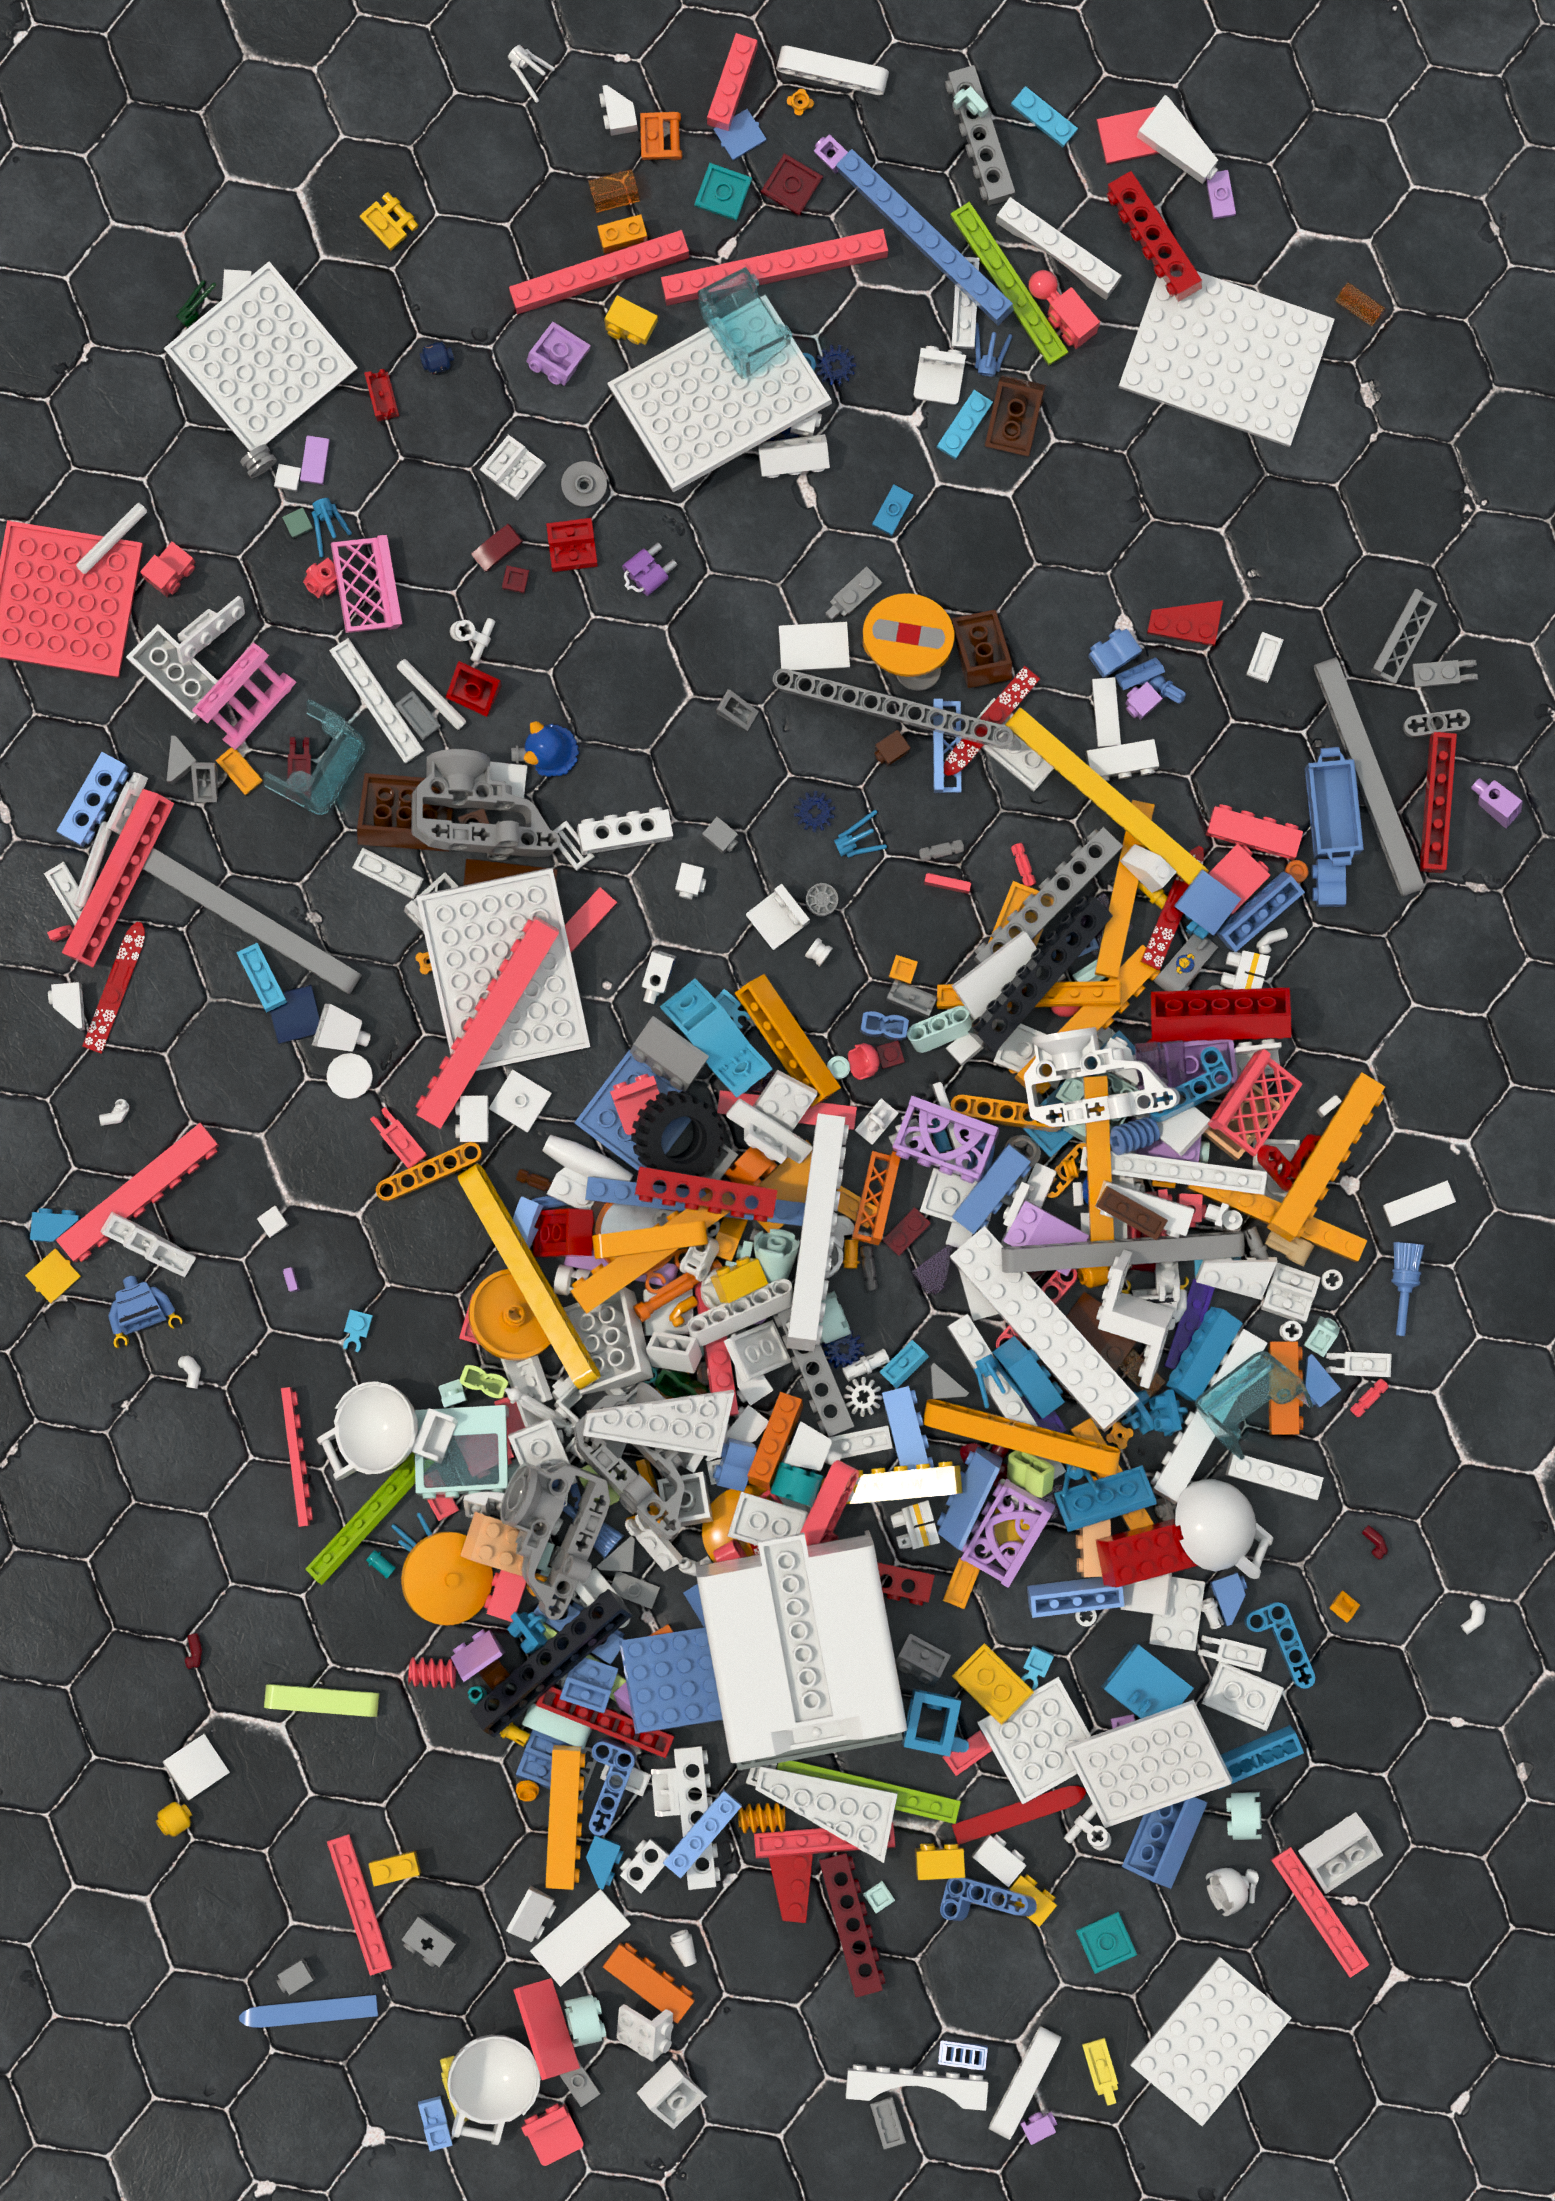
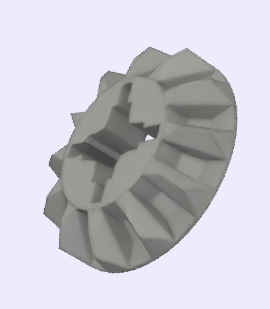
(1032, 1148)

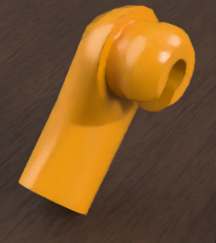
(682, 1307)

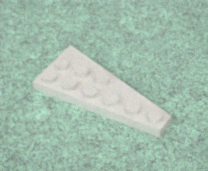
(678, 1424)

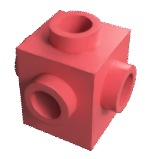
(321, 578)
(1195, 1202)

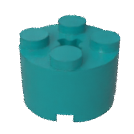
(796, 1484)

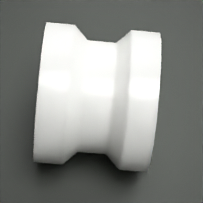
(818, 952)

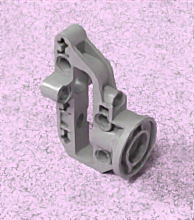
(458, 777)
(634, 1490)
(532, 1500)

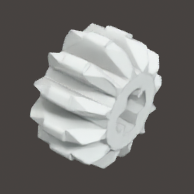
(870, 1399)

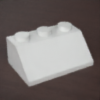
(1340, 1852)

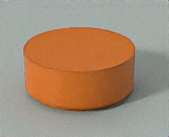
(1298, 870)

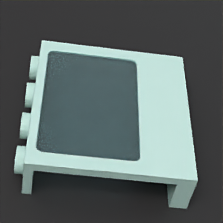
(474, 1458)

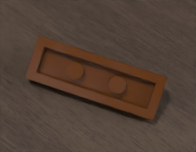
(1131, 1213)

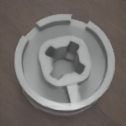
(258, 461)
(821, 899)

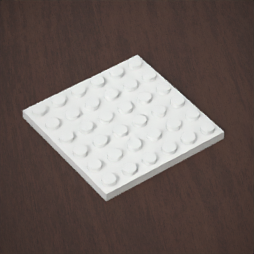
(260, 358)

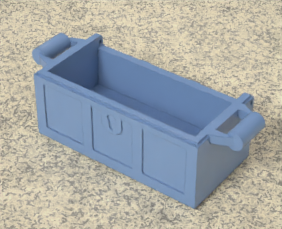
(1334, 808)

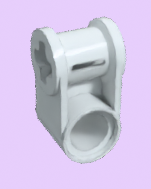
(700, 1259)

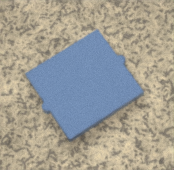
(742, 135)

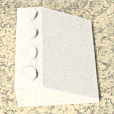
(614, 1341)

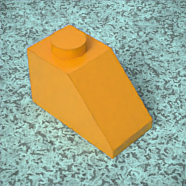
(729, 1237)

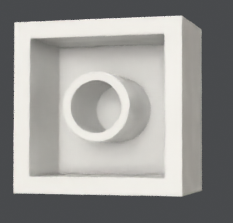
(695, 1501)

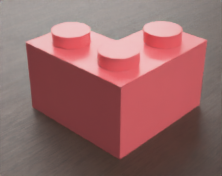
(168, 569)

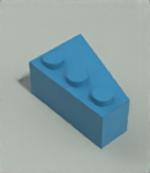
(1029, 1376)

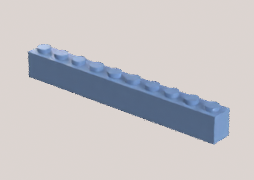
(925, 237)

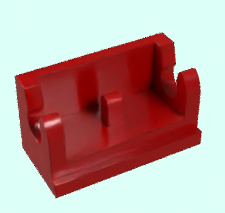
(381, 395)

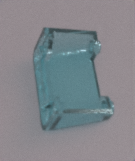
(742, 322)

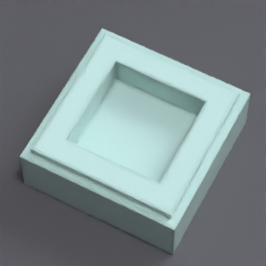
(879, 1897)

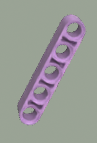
(669, 1271)

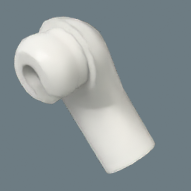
(192, 1369)
(688, 1566)
(1477, 1617)

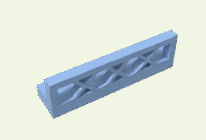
(938, 752)

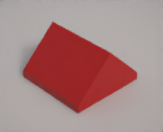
(473, 689)

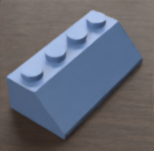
(965, 1507)
(1164, 1841)

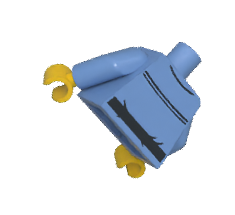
(138, 1308)

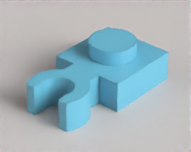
(731, 1006)
(357, 1325)
(1037, 1664)

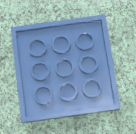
(603, 1122)
(670, 1680)

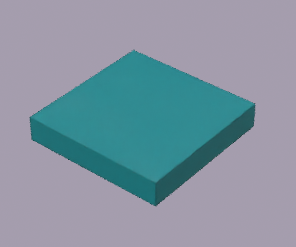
(723, 192)
(1106, 1942)

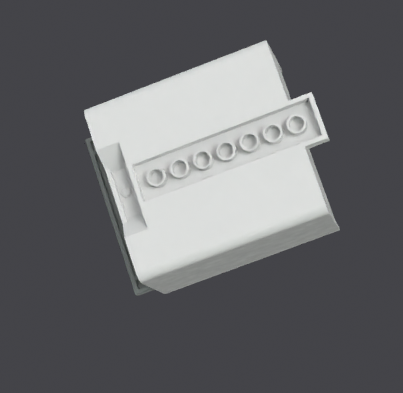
(801, 1650)

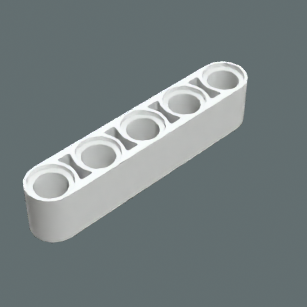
(832, 70)
(742, 1312)
(1024, 2082)

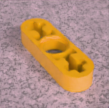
(1060, 1187)

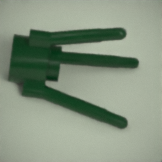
(187, 313)

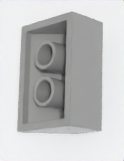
(668, 1054)

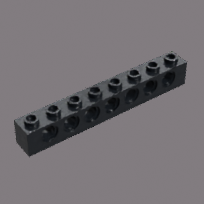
(1051, 971)
(522, 1690)

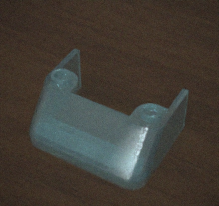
(321, 788)
(1246, 1391)

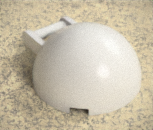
(372, 1430)
(1220, 1527)
(491, 2084)

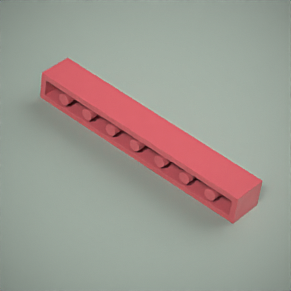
(599, 272)
(118, 878)
(140, 1191)

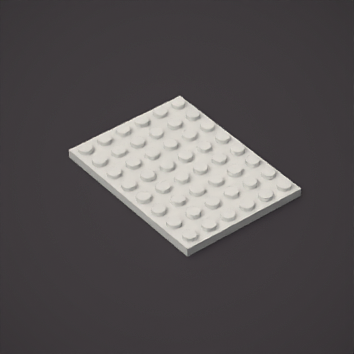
(1228, 356)
(702, 414)
(467, 940)

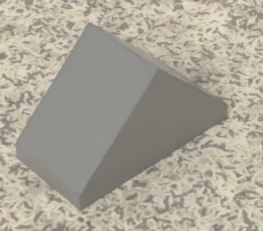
(736, 710)
(179, 761)
(205, 782)
(943, 1385)
(621, 1558)

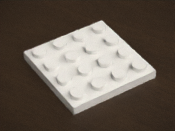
(1035, 1740)

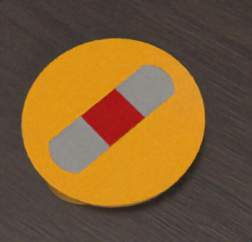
(908, 635)

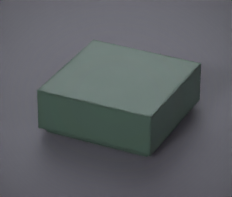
(297, 523)

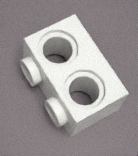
(649, 1868)

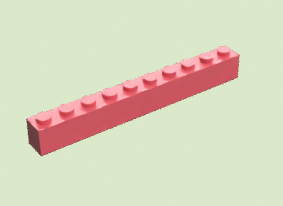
(781, 264)
(487, 1022)

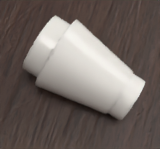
(683, 1946)

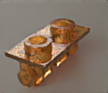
(1359, 304)
(1131, 1367)

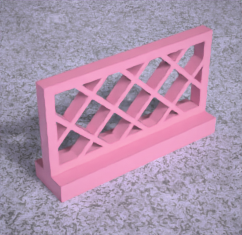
(384, 576)

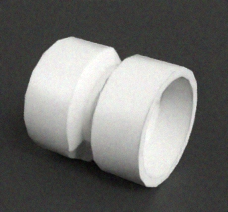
(565, 1278)

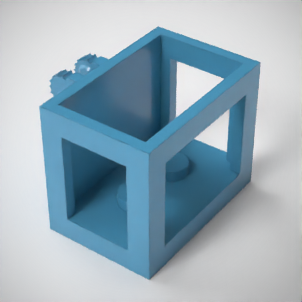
(1145, 1684)
(948, 1741)

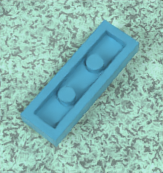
(1044, 116)
(964, 424)
(261, 977)

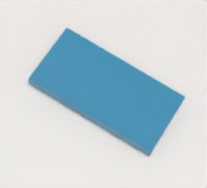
(1117, 1496)

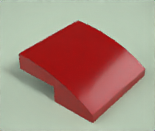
(571, 544)

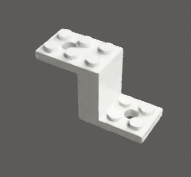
(1134, 1318)

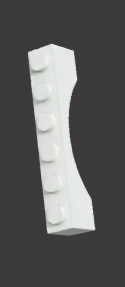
(1036, 231)
(867, 2084)

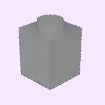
(720, 836)
(295, 1977)

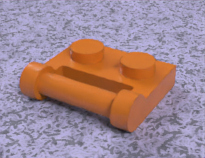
(653, 138)

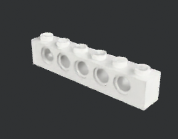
(683, 1757)

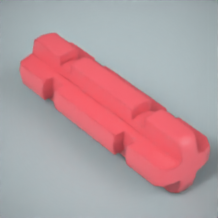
(1023, 864)
(1369, 1398)

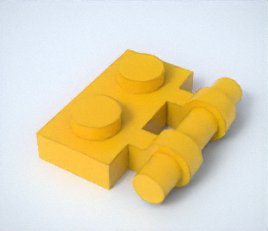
(383, 225)

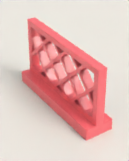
(1238, 1093)

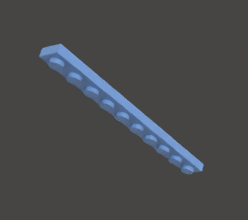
(623, 1193)

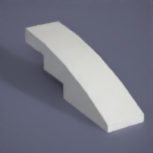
(148, 1244)

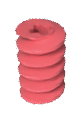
(432, 1673)

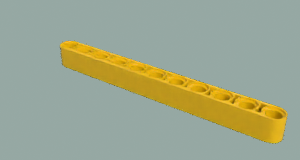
(1104, 795)
(529, 1276)

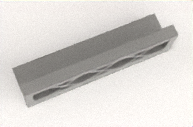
(1396, 633)

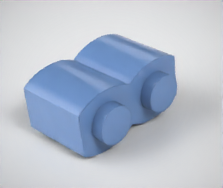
(1114, 652)
(1330, 884)
(892, 1027)
(735, 1464)

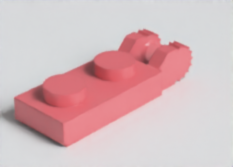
(400, 1140)

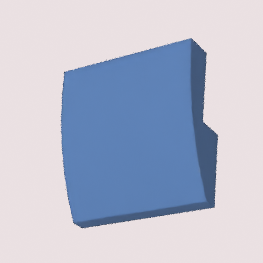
(1207, 902)
(589, 1684)
(537, 1759)

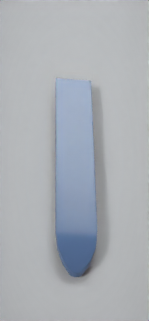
(310, 2011)

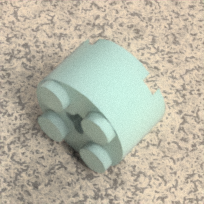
(834, 1320)
(1245, 1815)
(584, 2020)

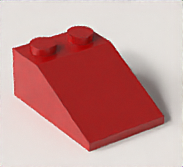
(564, 1233)

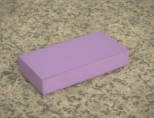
(314, 460)

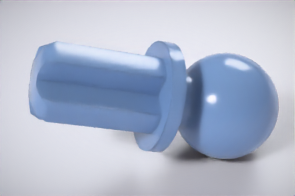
(1167, 689)

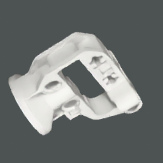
(1068, 1057)

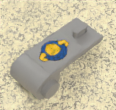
(1185, 964)

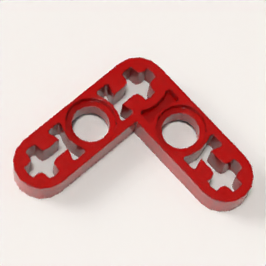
(1289, 1169)

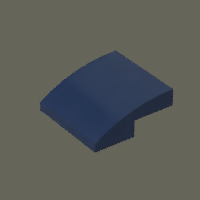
(296, 1017)

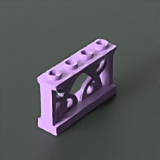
(931, 1111)
(1034, 1519)

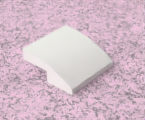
(513, 467)
(1290, 1293)
(660, 1318)
(484, 1503)
(196, 1767)

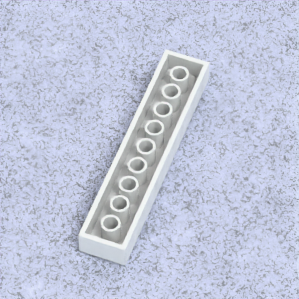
(815, 1236)
(1045, 1331)

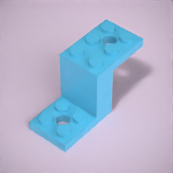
(715, 1034)

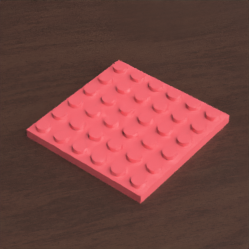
(54, 610)

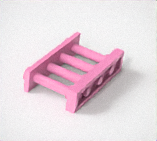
(229, 684)

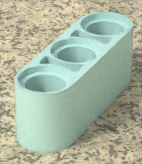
(931, 1030)
(556, 1726)

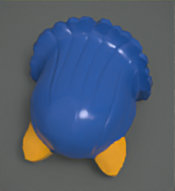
(551, 749)

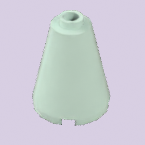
(776, 1253)

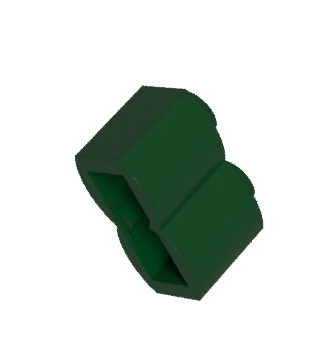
(679, 1384)

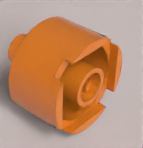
(751, 1167)

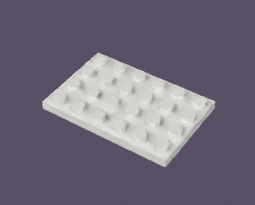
(1149, 1764)
(1210, 2041)

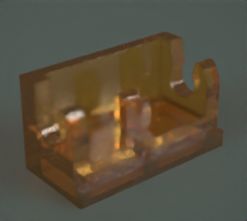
(614, 190)

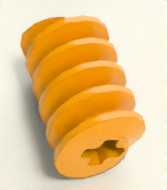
(761, 1818)

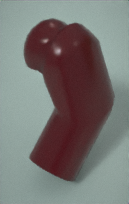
(1378, 1540)
(196, 1651)

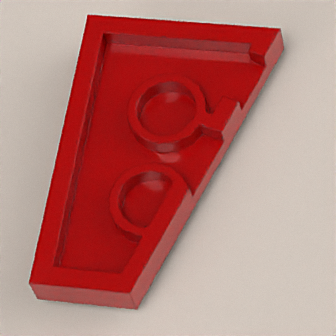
(1189, 623)
(792, 1885)

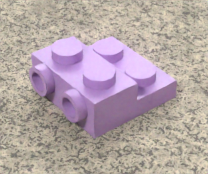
(557, 354)

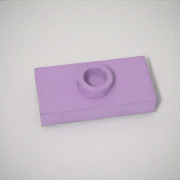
(1221, 195)

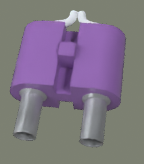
(645, 571)

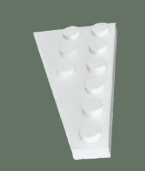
(844, 1809)

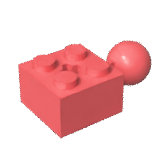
(1066, 310)

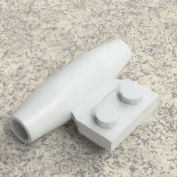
(579, 1163)

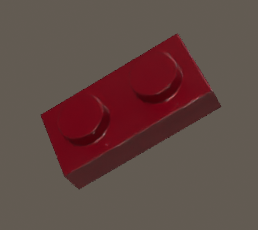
(906, 1232)

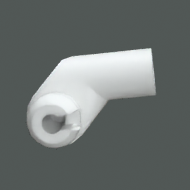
(1270, 937)
(117, 1115)

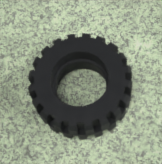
(655, 1120)

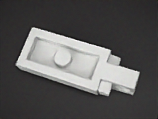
(126, 802)

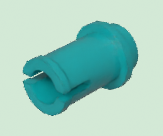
(380, 1564)
(473, 1690)

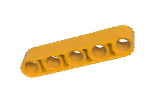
(997, 1106)
(417, 1172)
(650, 1239)

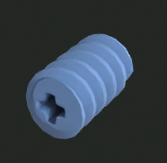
(1133, 1135)

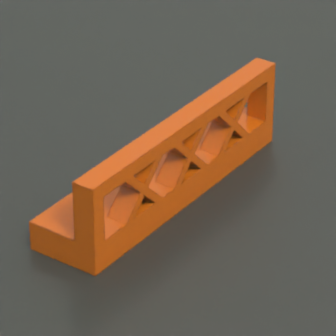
(884, 1201)

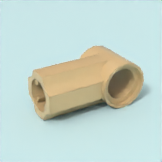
(1297, 1250)

